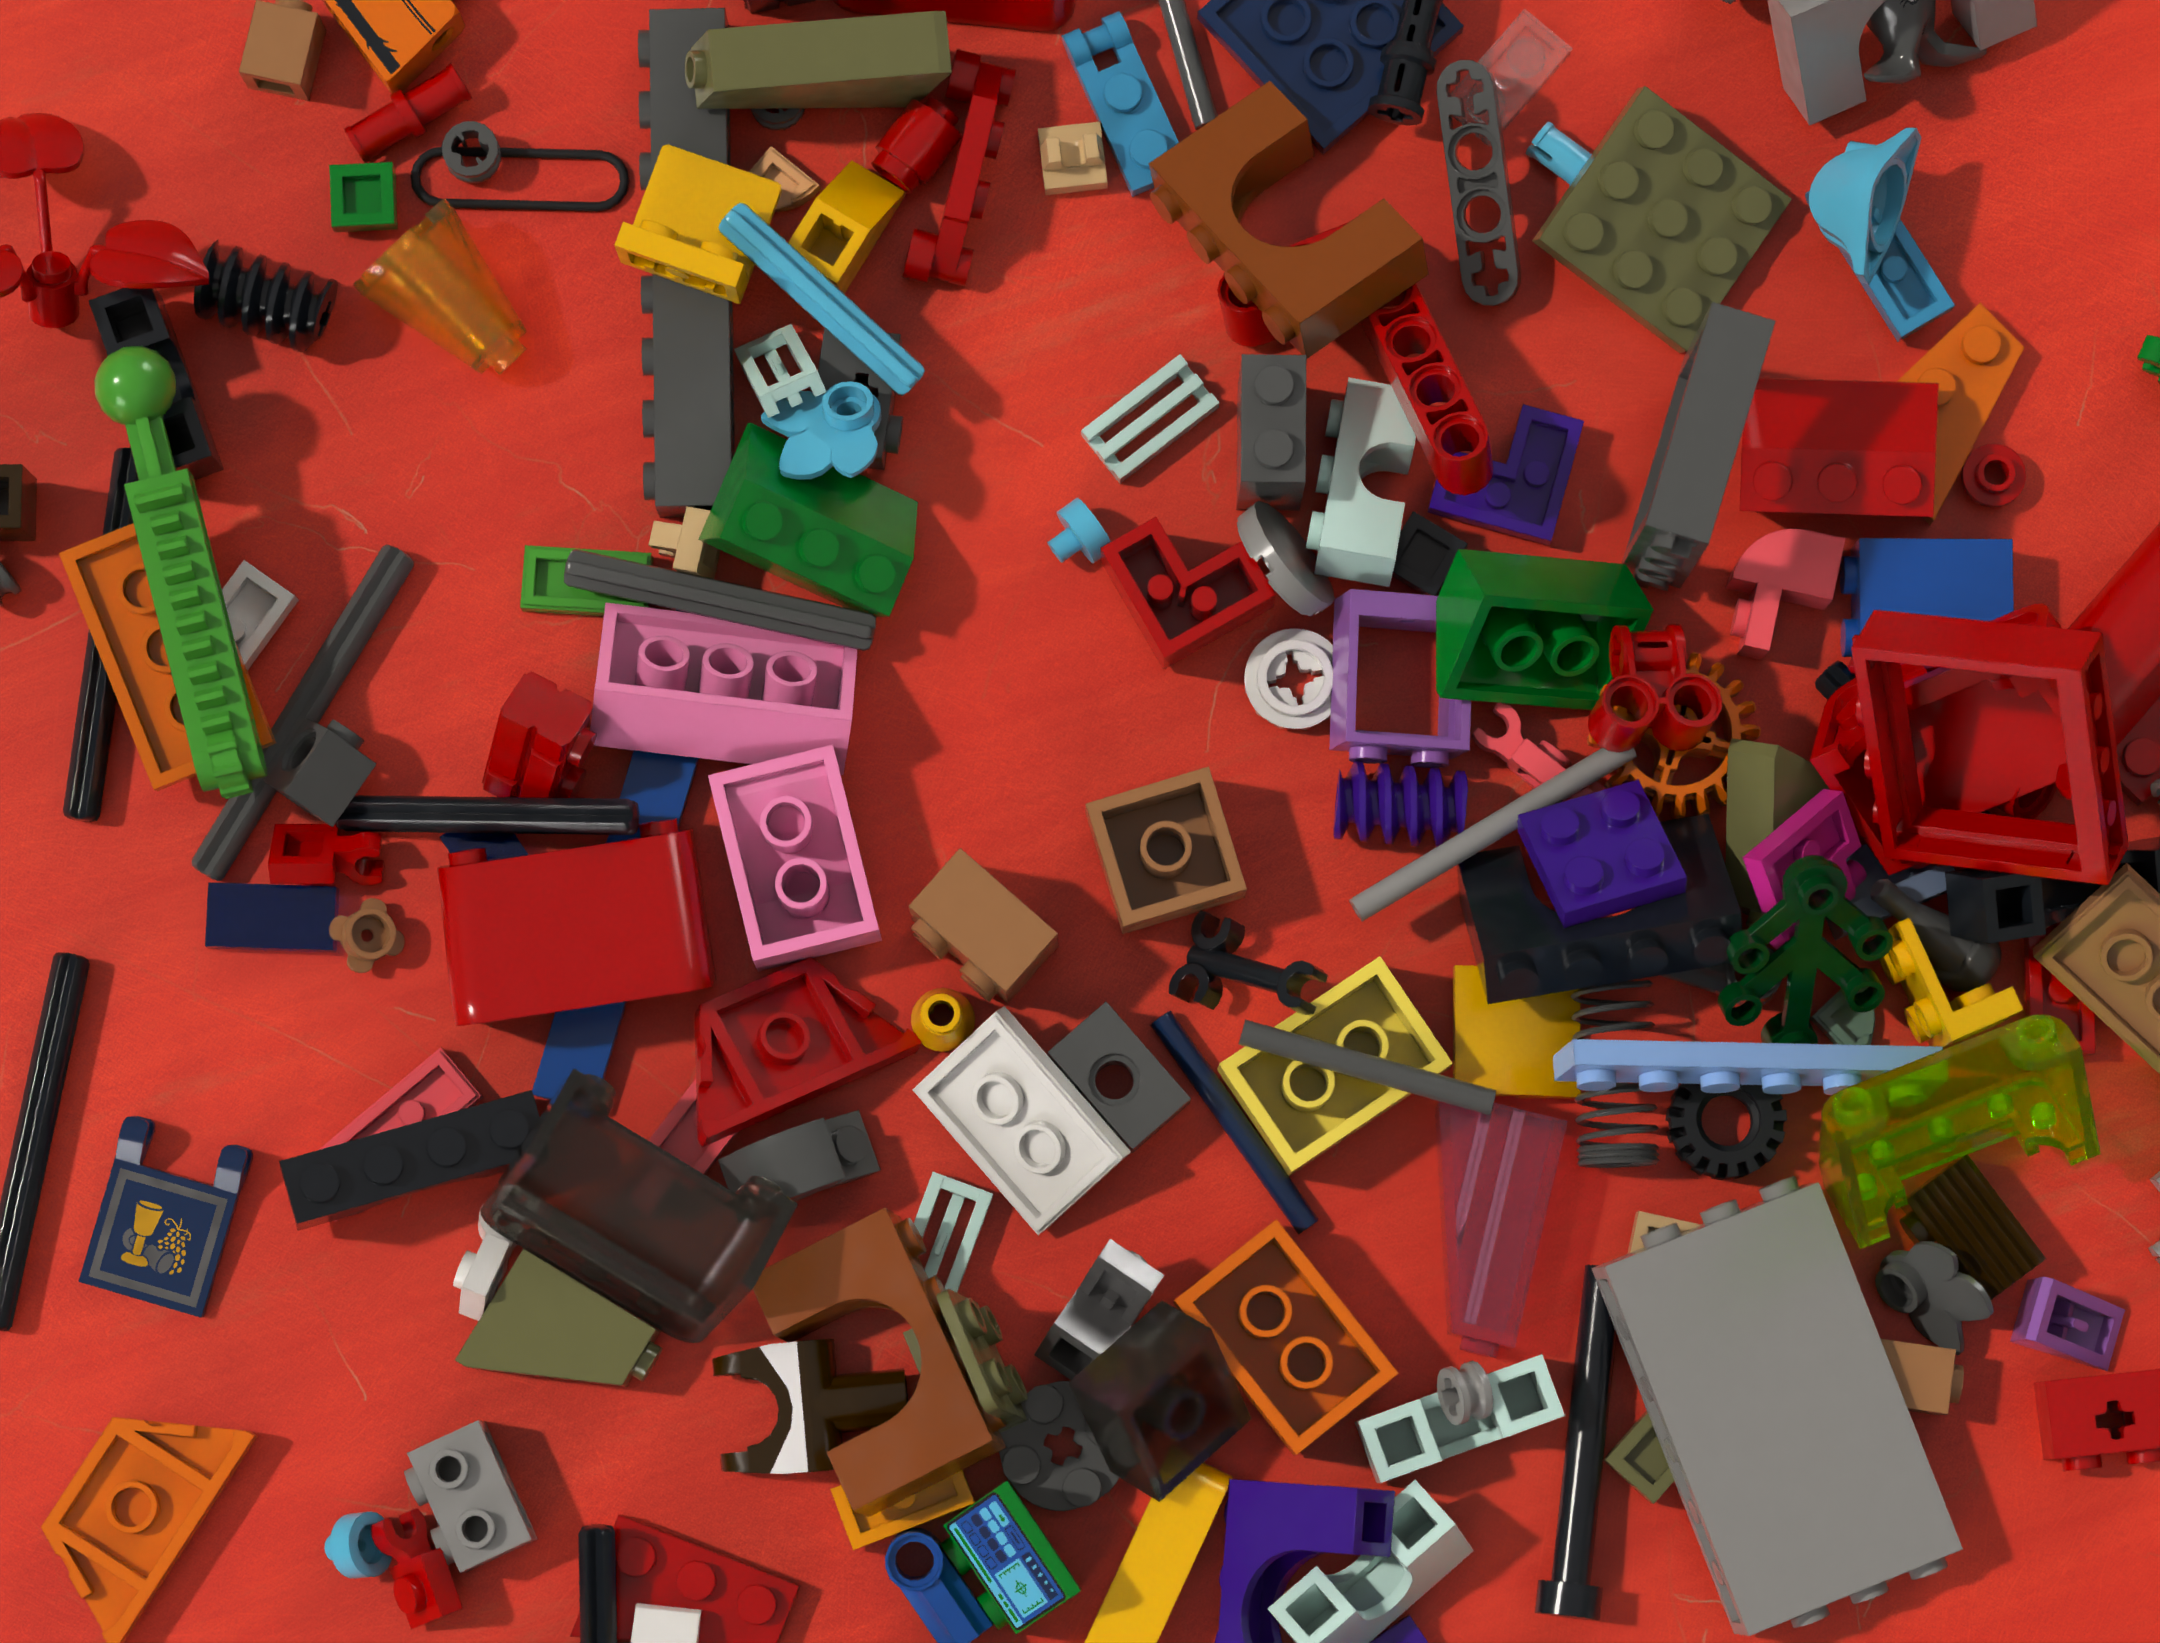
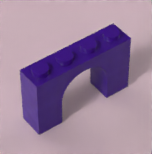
(1277, 1530)

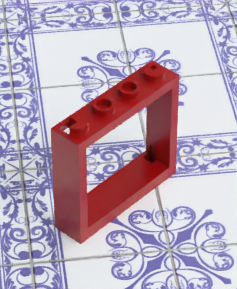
(1982, 841)

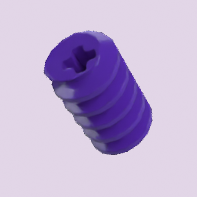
(1400, 804)

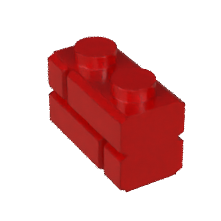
(539, 742)

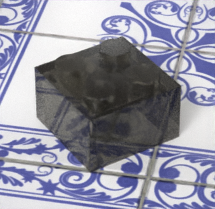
(1160, 1400)

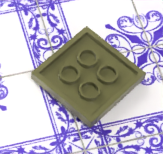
(1661, 219)

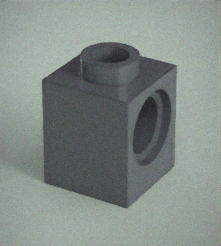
(321, 769)

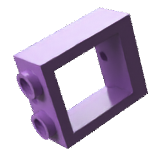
(1387, 611)

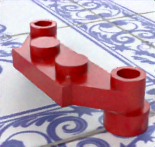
(982, 87)

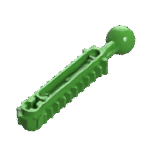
(136, 390)

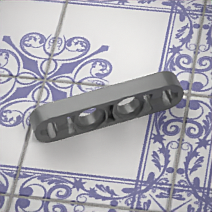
(1470, 184)

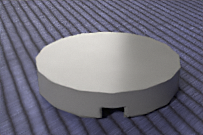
(1284, 551)

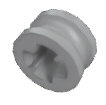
(1464, 1393)

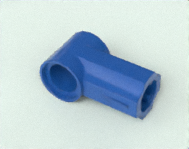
(940, 1594)

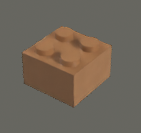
(1165, 850)
(982, 928)

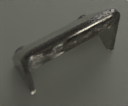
(634, 1215)

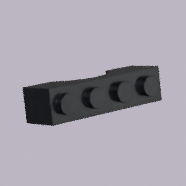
(2015, 906)
(407, 1160)

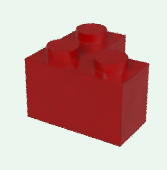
(1182, 607)

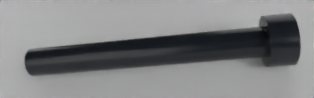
(1570, 1588)

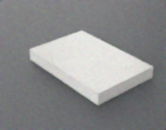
(1021, 1120)

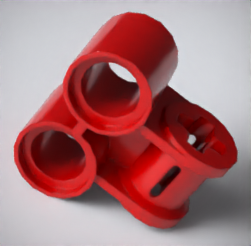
(1648, 682)

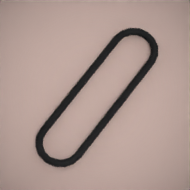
(523, 204)

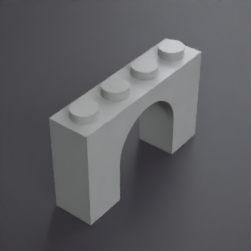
(1822, 38)

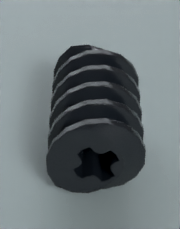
(264, 300)

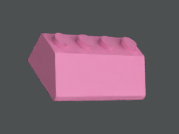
(718, 688)

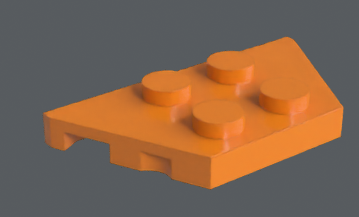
(138, 1510)

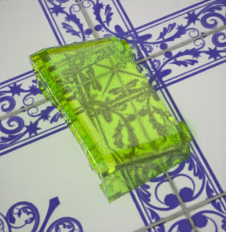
(1993, 1087)

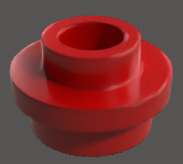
(1980, 489)

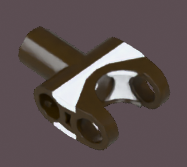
(812, 1404)

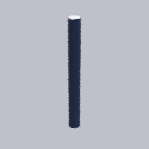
(1234, 1122)

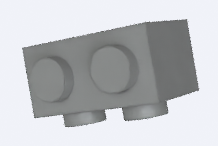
(469, 1497)

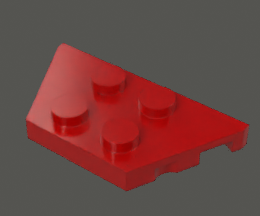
(784, 1046)

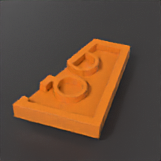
(1971, 373)

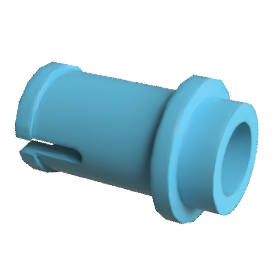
(1558, 152)

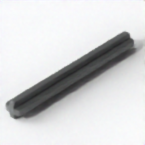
(720, 599)

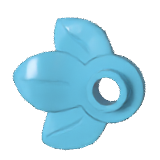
(828, 431)

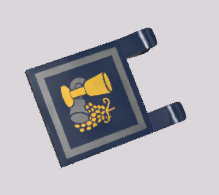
(161, 1231)

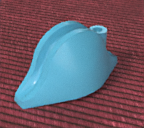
(1862, 197)

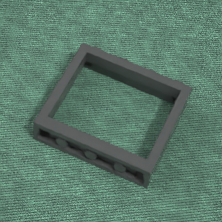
(1697, 446)

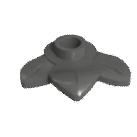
(1932, 1292)

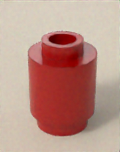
(916, 144)

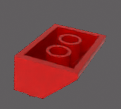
(1840, 447)

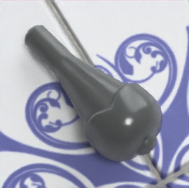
(1956, 961)

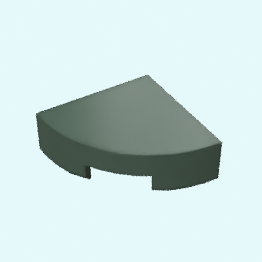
(1843, 1024)

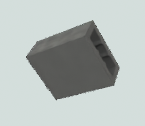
(1271, 431)

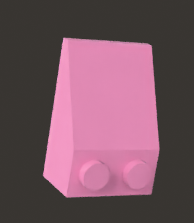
(794, 858)

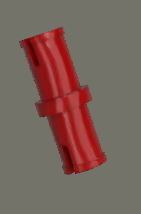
(408, 113)

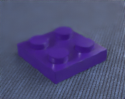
(1601, 853)

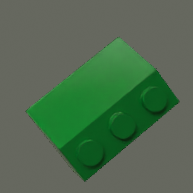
(821, 533)
(1531, 627)

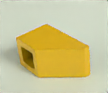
(846, 223)

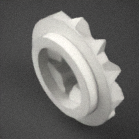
(1269, 662)

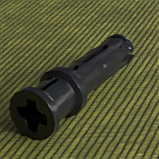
(1407, 64)

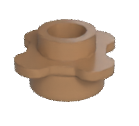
(370, 917)

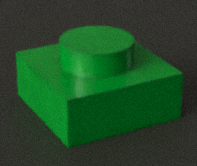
(363, 197)

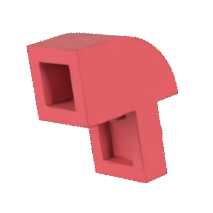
(1779, 567)

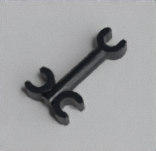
(1213, 959)

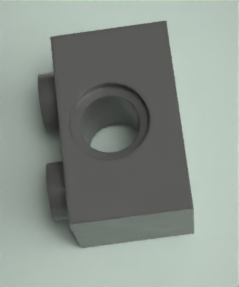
(1106, 1041)

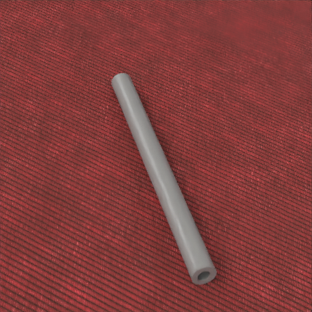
(1486, 832)

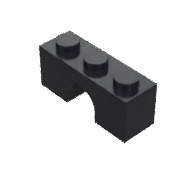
(141, 319)

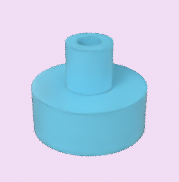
(1080, 533)
(353, 1549)

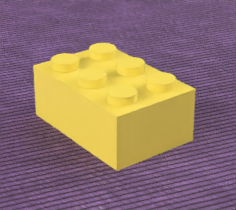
(1311, 1108)

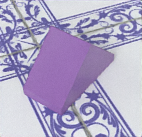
(2067, 1323)

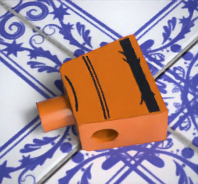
(398, 35)

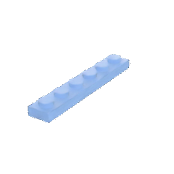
(1726, 1065)

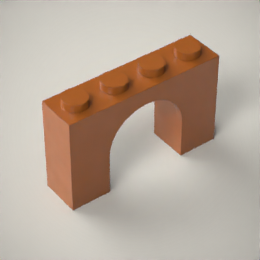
(1305, 290)
(943, 1422)

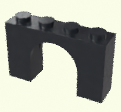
(1530, 953)

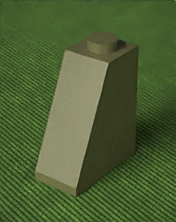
(1762, 792)
(559, 1330)

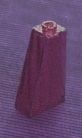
(1493, 1210)

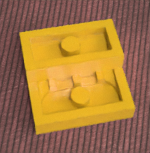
(1511, 1041)

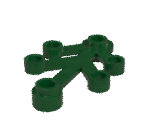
(1810, 892)

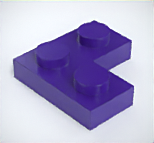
(1526, 490)

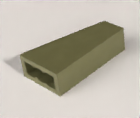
(821, 63)

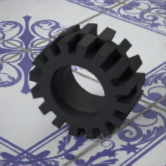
(1716, 1159)

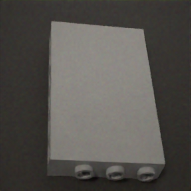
(1777, 1409)

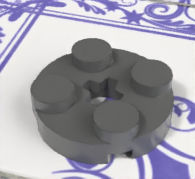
(1029, 1464)

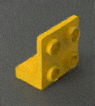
(680, 220)
(1930, 1013)

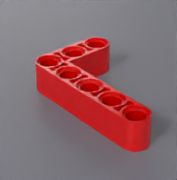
(1415, 380)

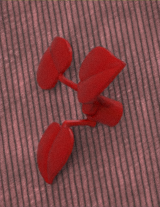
(134, 252)

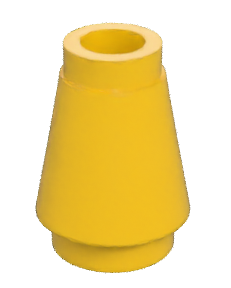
(942, 1037)

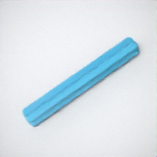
(821, 298)

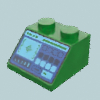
(1009, 1558)

